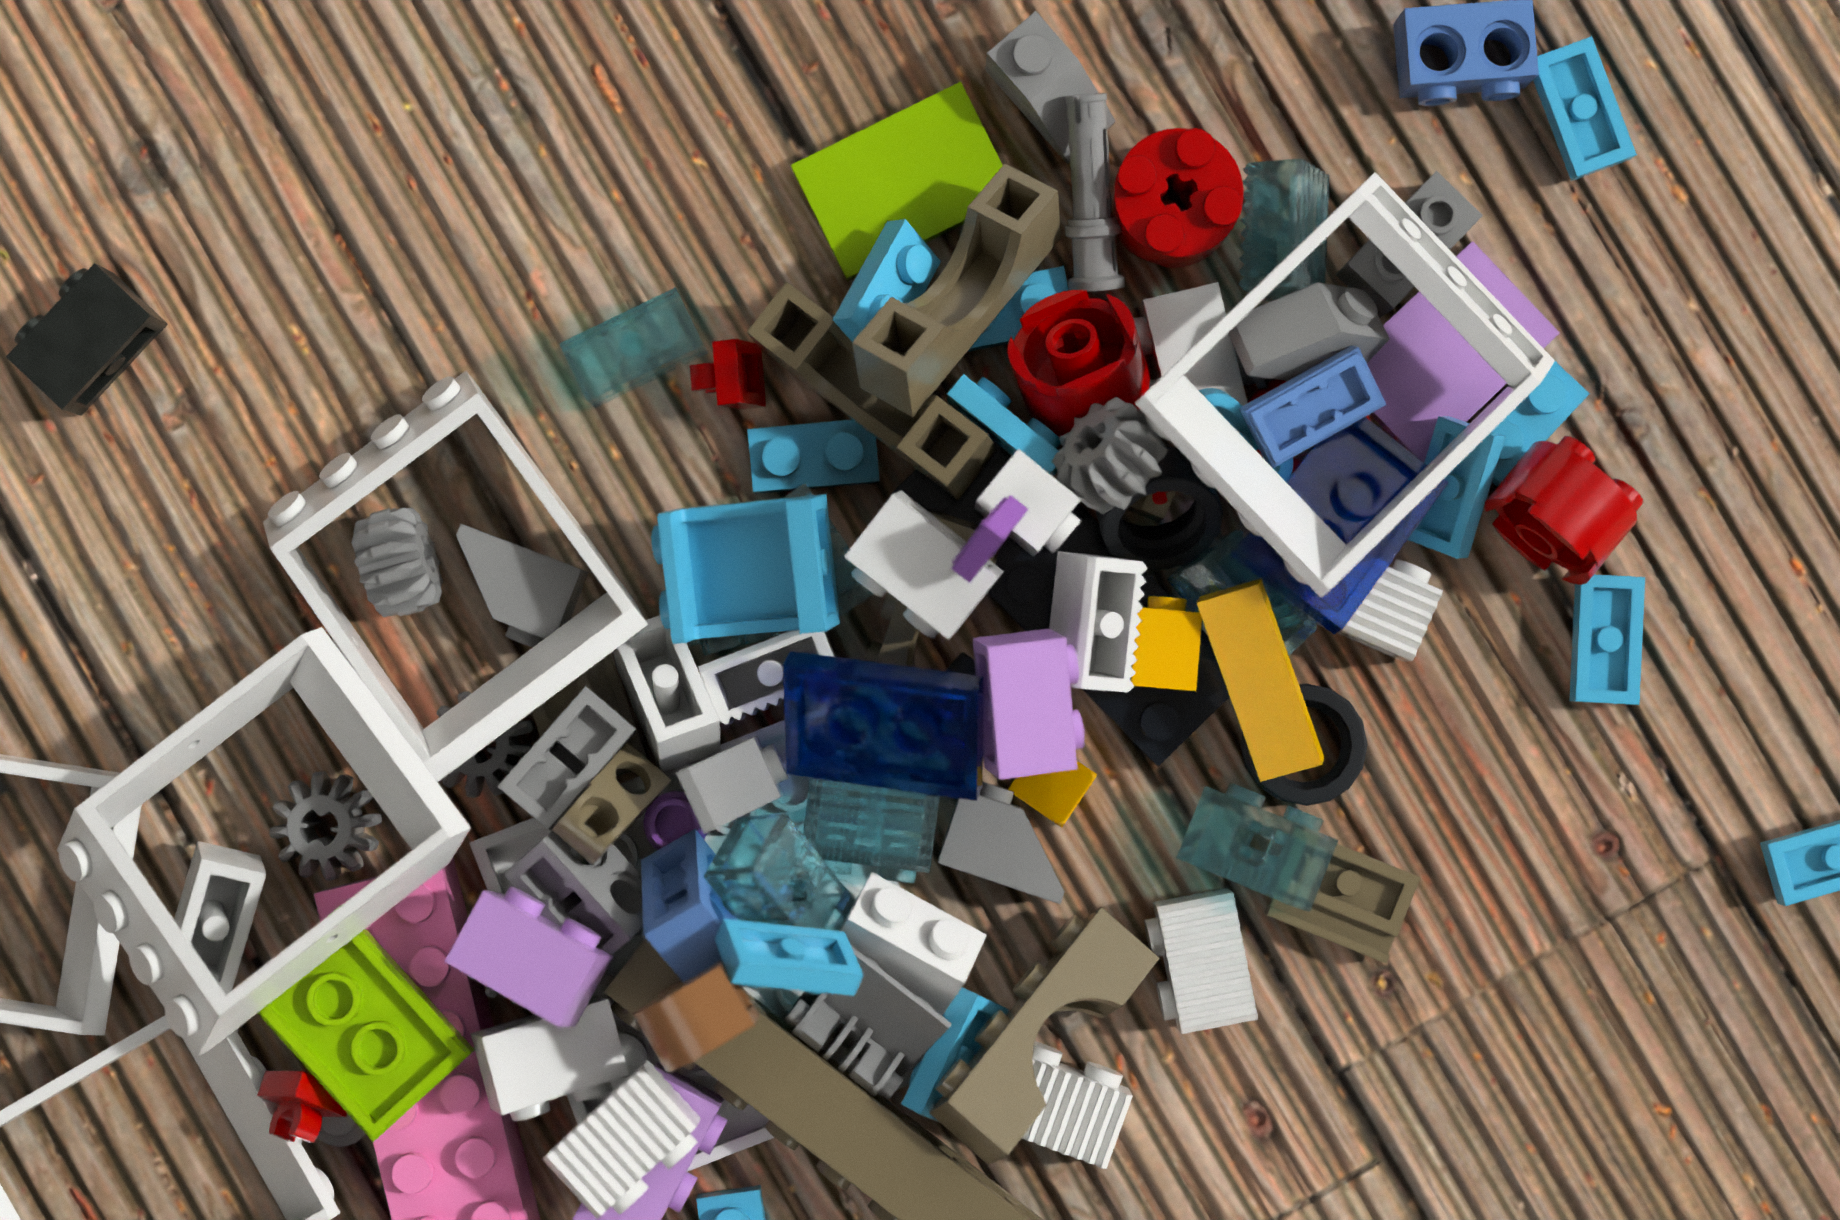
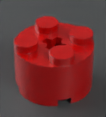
(1189, 164)
(1075, 356)
(1563, 509)

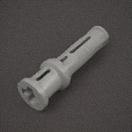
(1092, 225)

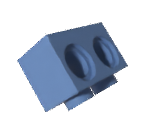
(1461, 35)
(681, 906)

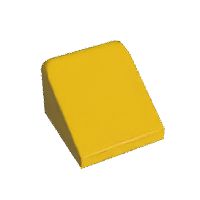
(1054, 793)

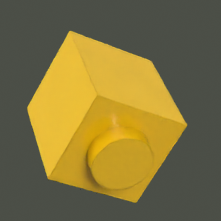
(1167, 645)

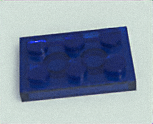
(1346, 485)
(884, 725)

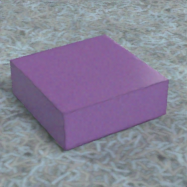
(988, 537)

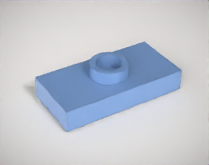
(1312, 406)

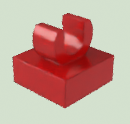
(733, 375)
(301, 1104)

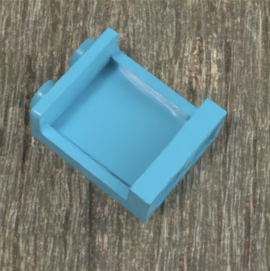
(747, 568)

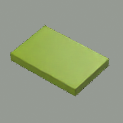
(909, 166)
(367, 1033)

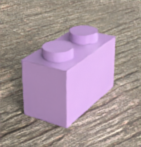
(1028, 703)
(529, 956)

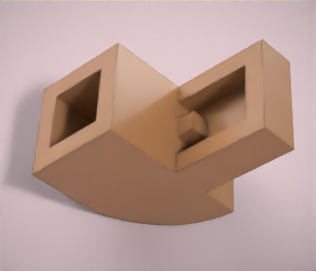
(696, 1017)

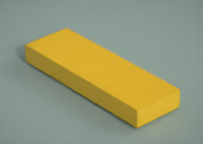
(1260, 680)

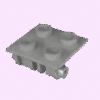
(878, 1024)

